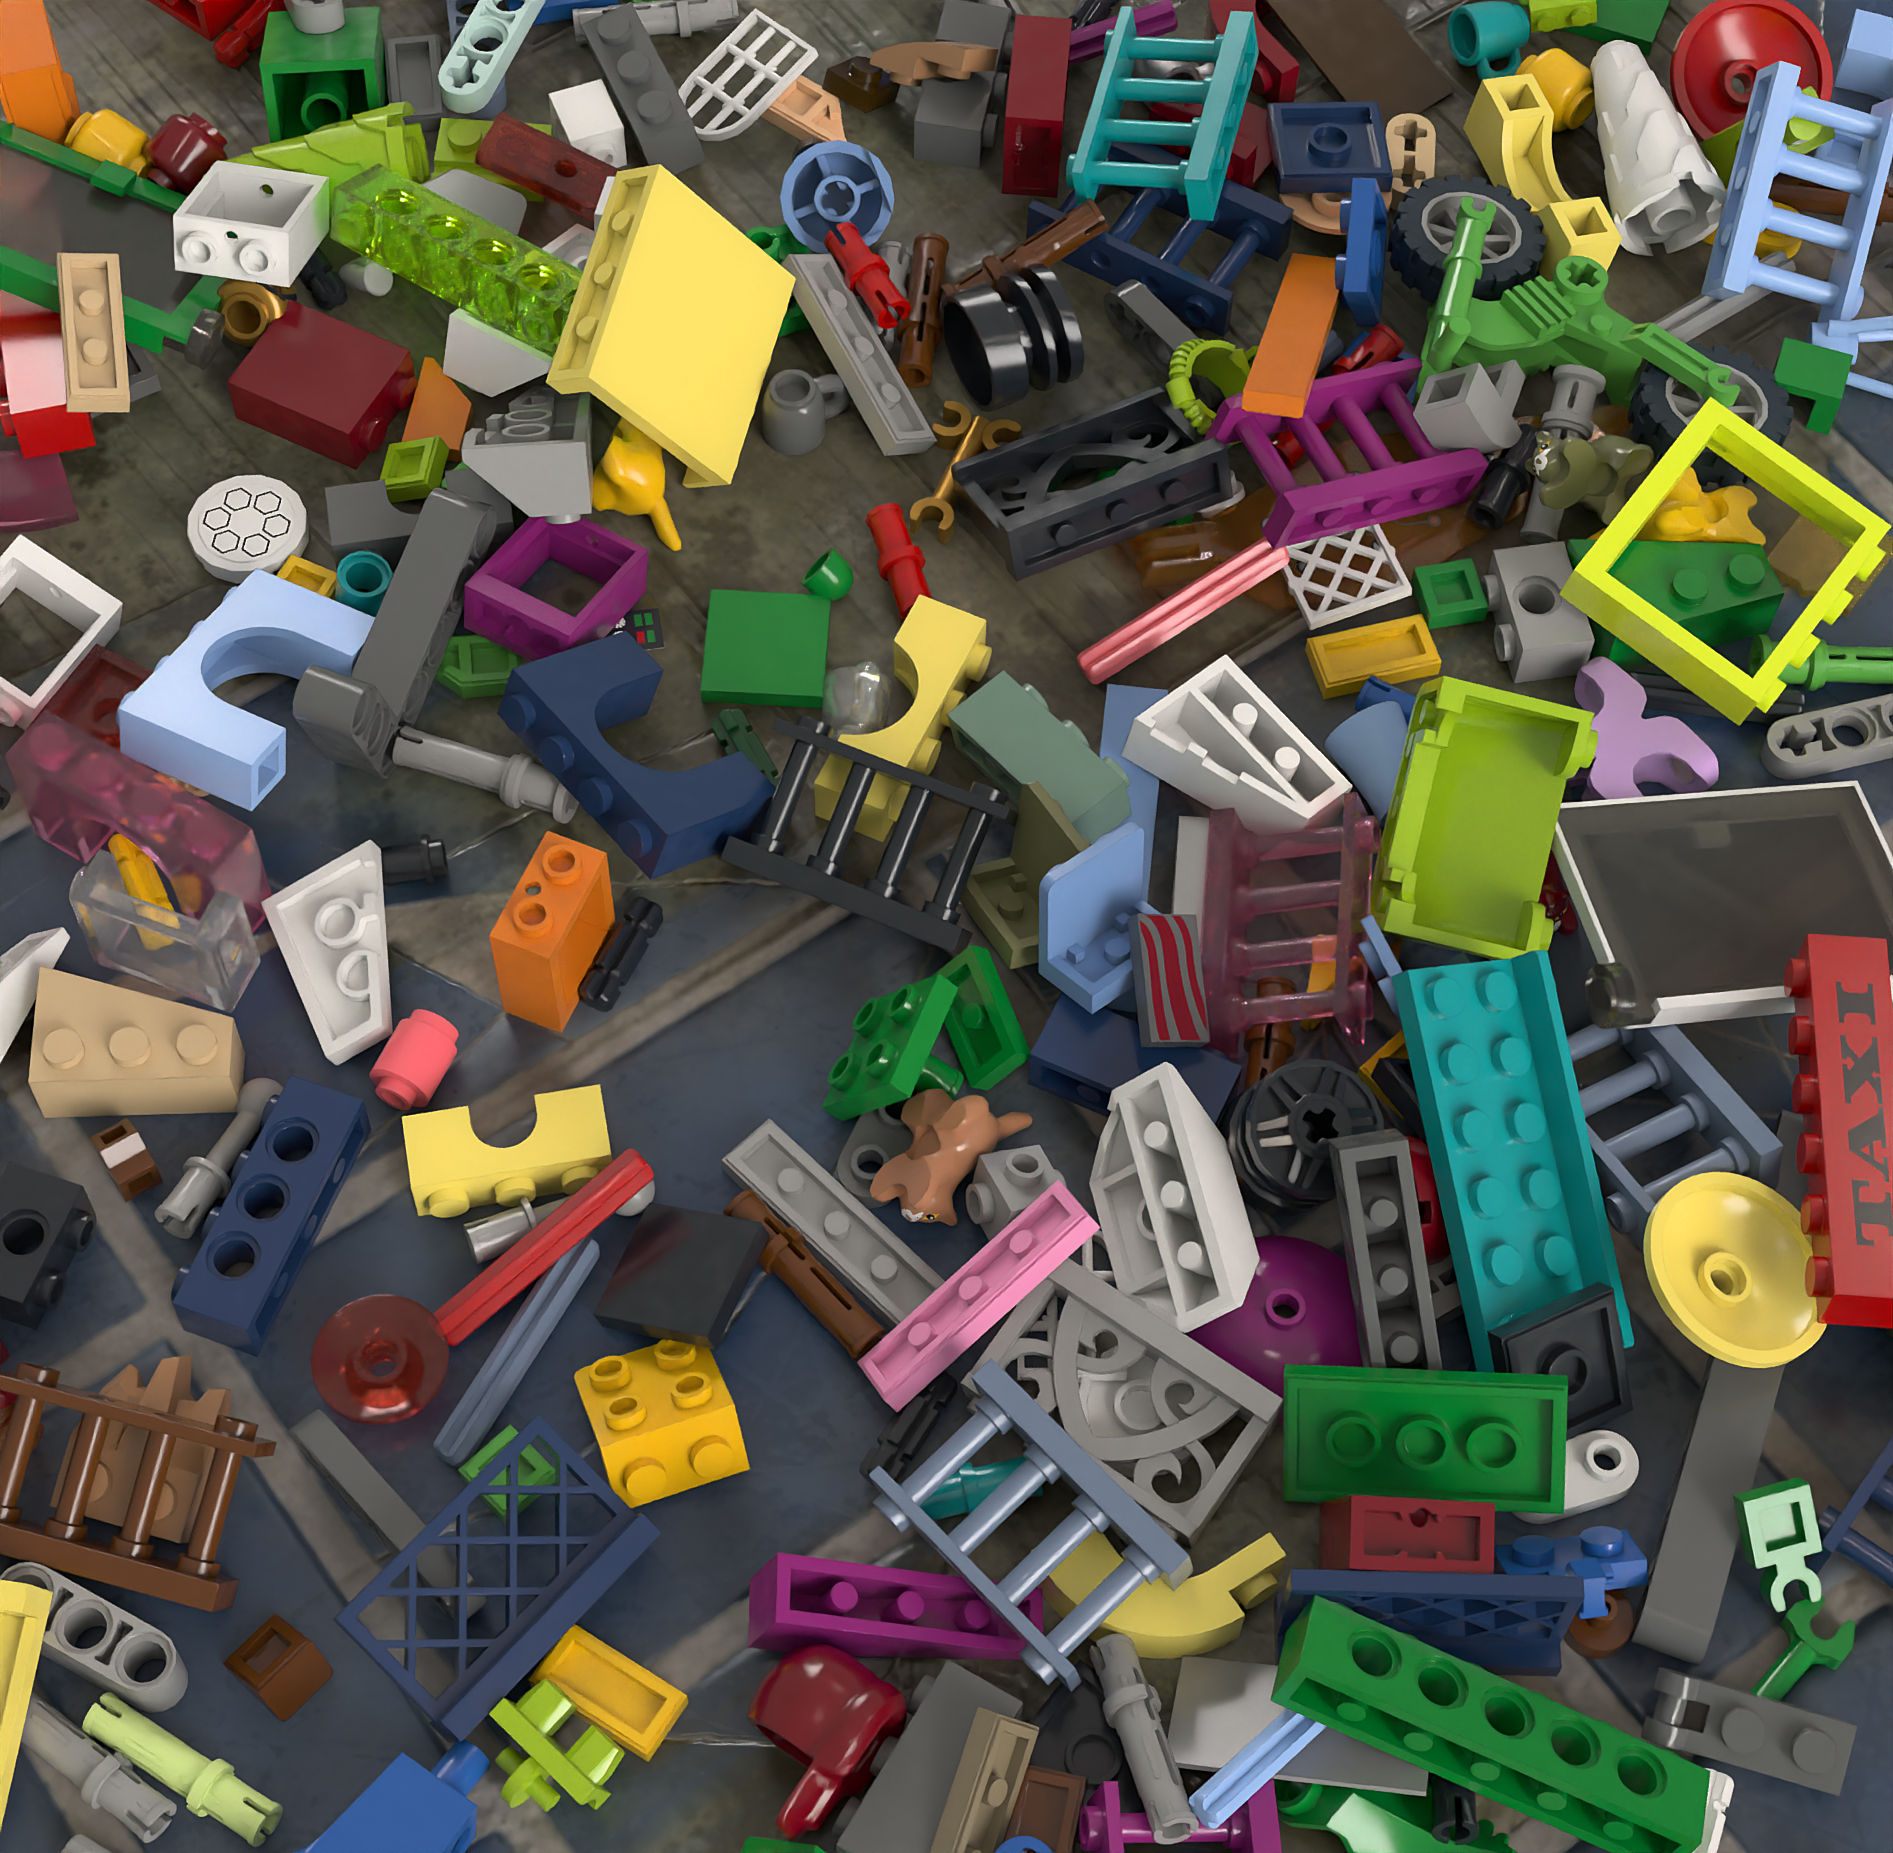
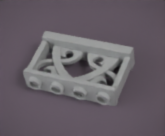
(1217, 1386)

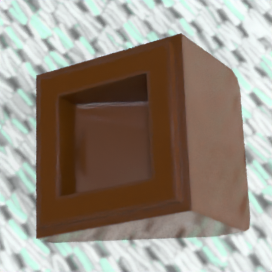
(279, 1667)

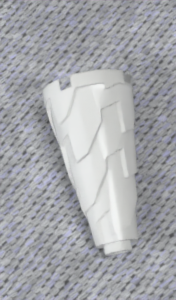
(1653, 165)

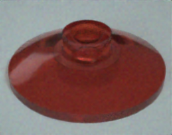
(373, 1332)

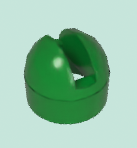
(829, 576)

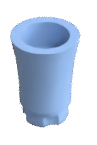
(1370, 752)

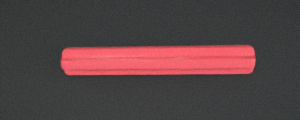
(1181, 610)

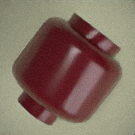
(183, 152)

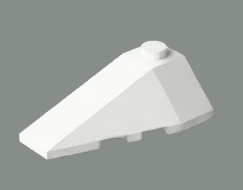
(492, 359)

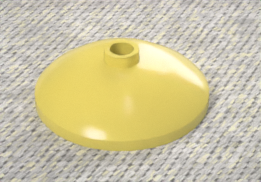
(1750, 1247)

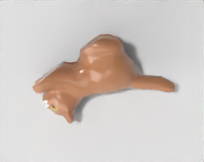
(943, 1151)

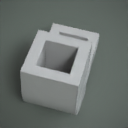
(1471, 407)

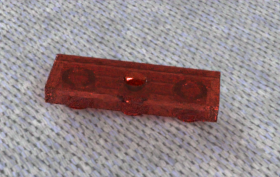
(544, 164)

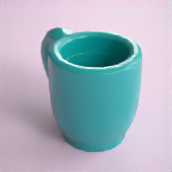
(1486, 34)

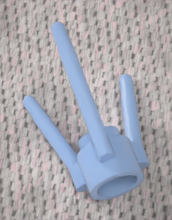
(1845, 336)

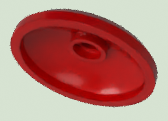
(1735, 42)

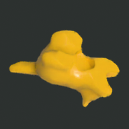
(633, 480)
(1701, 516)

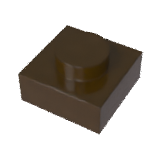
(860, 84)

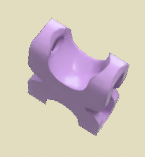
(1632, 747)

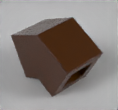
(126, 1159)

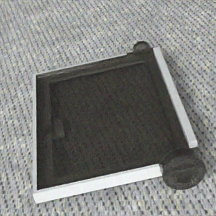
(1714, 892)

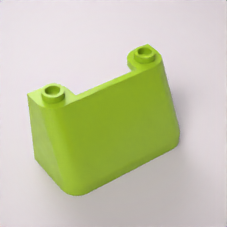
(1476, 818)

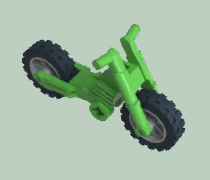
(1499, 312)

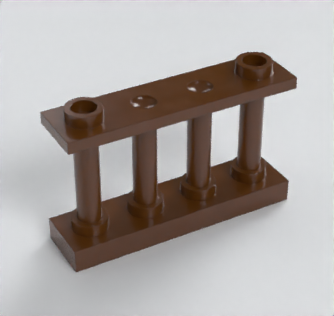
(129, 1557)

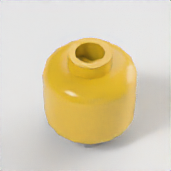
(1565, 85)
(110, 138)

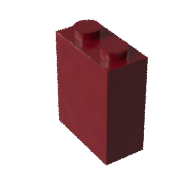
(323, 384)

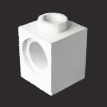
(589, 122)

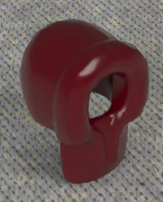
(829, 1719)

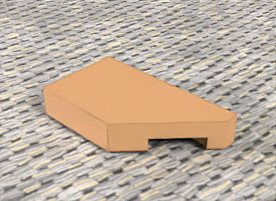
(807, 112)

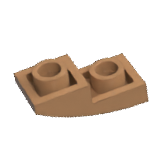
(930, 60)

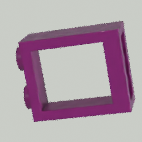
(536, 629)

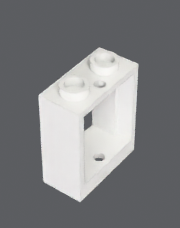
(273, 230)
(68, 596)

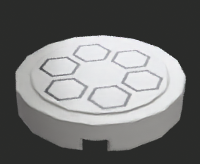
(247, 526)

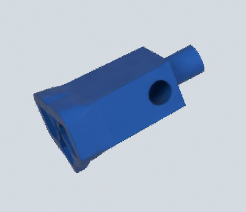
(412, 1808)

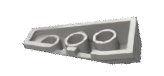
(539, 453)

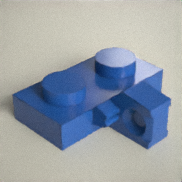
(1600, 1554)

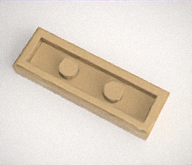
(93, 332)

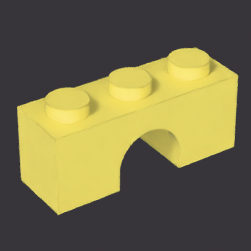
(458, 1171)

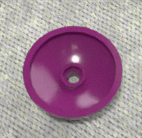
(1321, 1333)

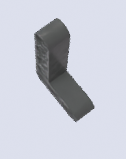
(362, 714)

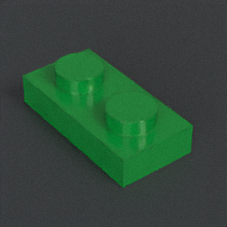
(982, 1020)

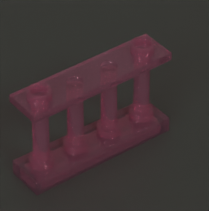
(1233, 903)

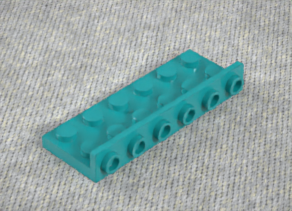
(1506, 1140)

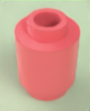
(415, 1060)

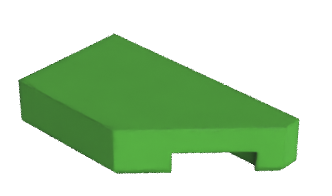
(476, 666)

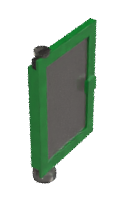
(76, 204)

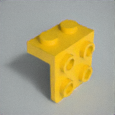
(661, 1420)

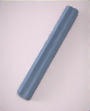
(514, 1354)

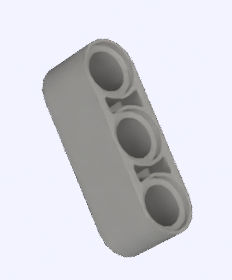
(121, 1651)

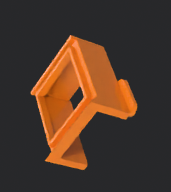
(31, 73)

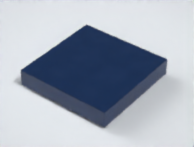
(1327, 145)

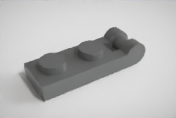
(1752, 1731)

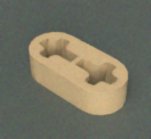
(1419, 162)

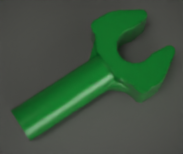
(1803, 1650)

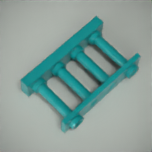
(1208, 136)

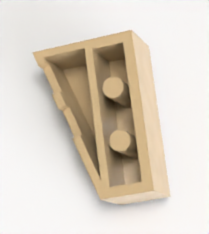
(128, 1052)

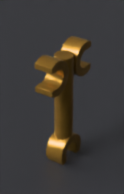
(968, 439)

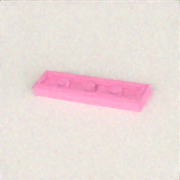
(977, 1295)

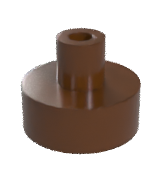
(1602, 1635)

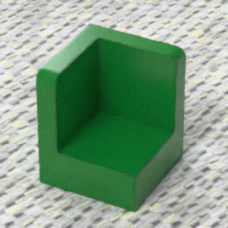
(1814, 374)

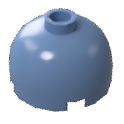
(835, 186)

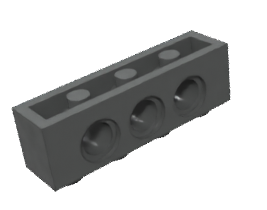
(1385, 1251)

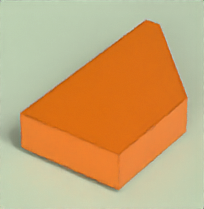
(439, 410)

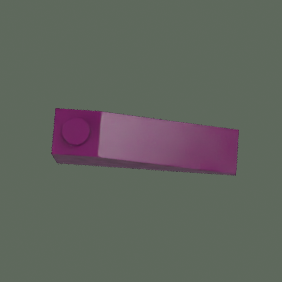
(877, 1611)

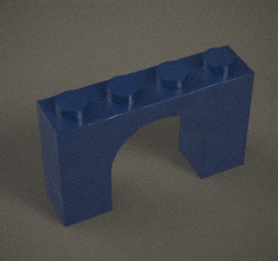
(651, 814)

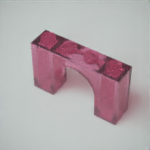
(87, 790)

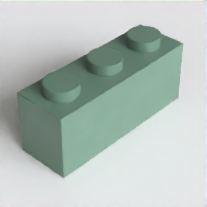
(1018, 742)

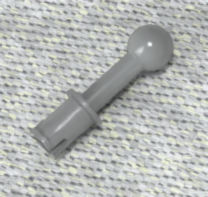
(208, 1178)
(499, 1232)

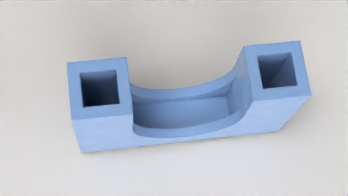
(258, 628)

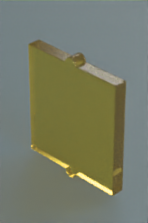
(1810, 556)

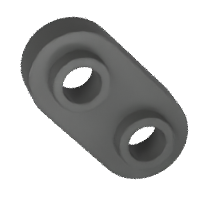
(872, 1139)

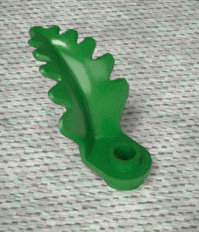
(1376, 1819)

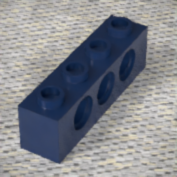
(245, 1307)

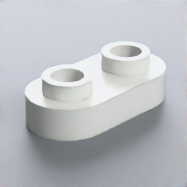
(1586, 1483)

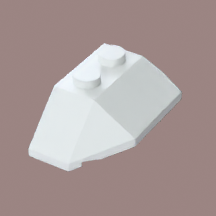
(1171, 1203)

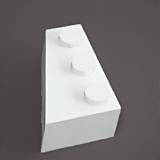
(1237, 751)

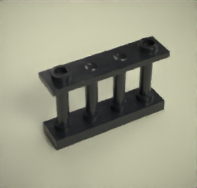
(880, 895)

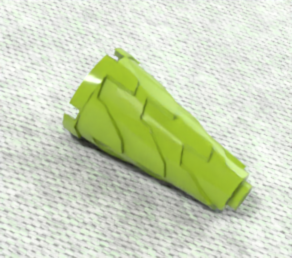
(349, 149)

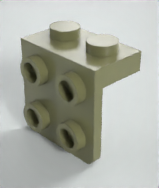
(1005, 892)

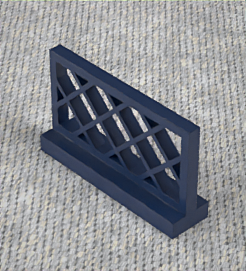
(1484, 1619)
(540, 1622)

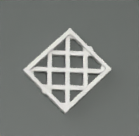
(1354, 605)

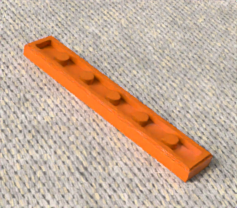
(1293, 338)

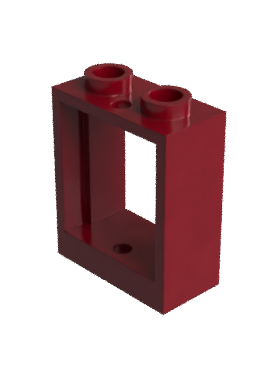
(1036, 106)
(1406, 1535)

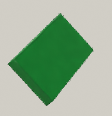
(1425, 1436)

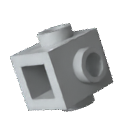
(1007, 1185)

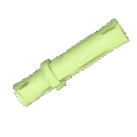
(204, 1783)

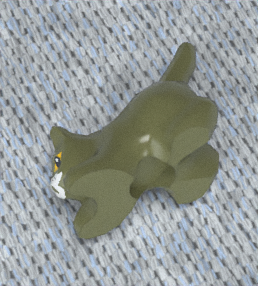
(1587, 471)

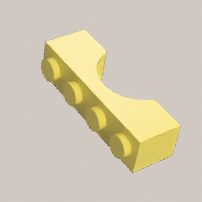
(1513, 140)
(935, 659)

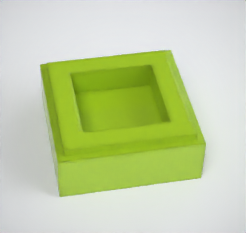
(414, 468)

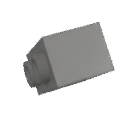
(1544, 643)

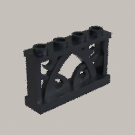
(1035, 527)

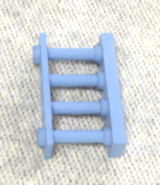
(1750, 211)

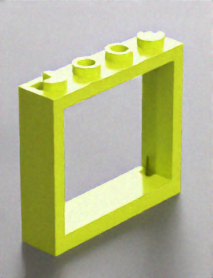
(1667, 642)

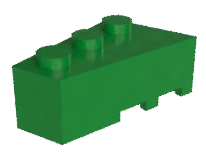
(1703, 586)

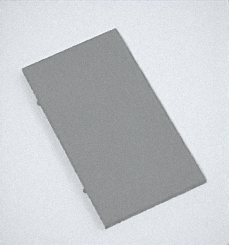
(1228, 1704)

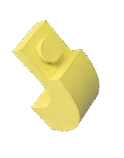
(1164, 1621)

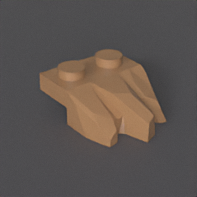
(125, 1443)

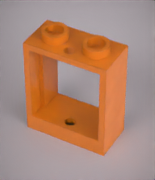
(553, 938)

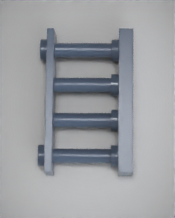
(1702, 1105)
(1098, 1506)

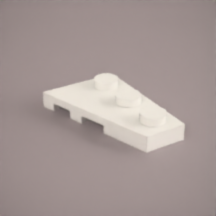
(337, 950)

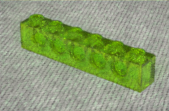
(456, 255)

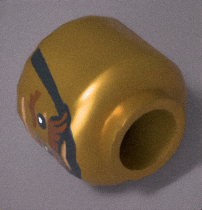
(251, 308)

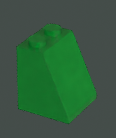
(321, 76)

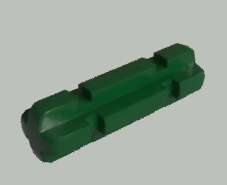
(733, 730)

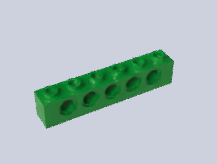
(1489, 1734)

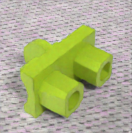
(532, 1726)

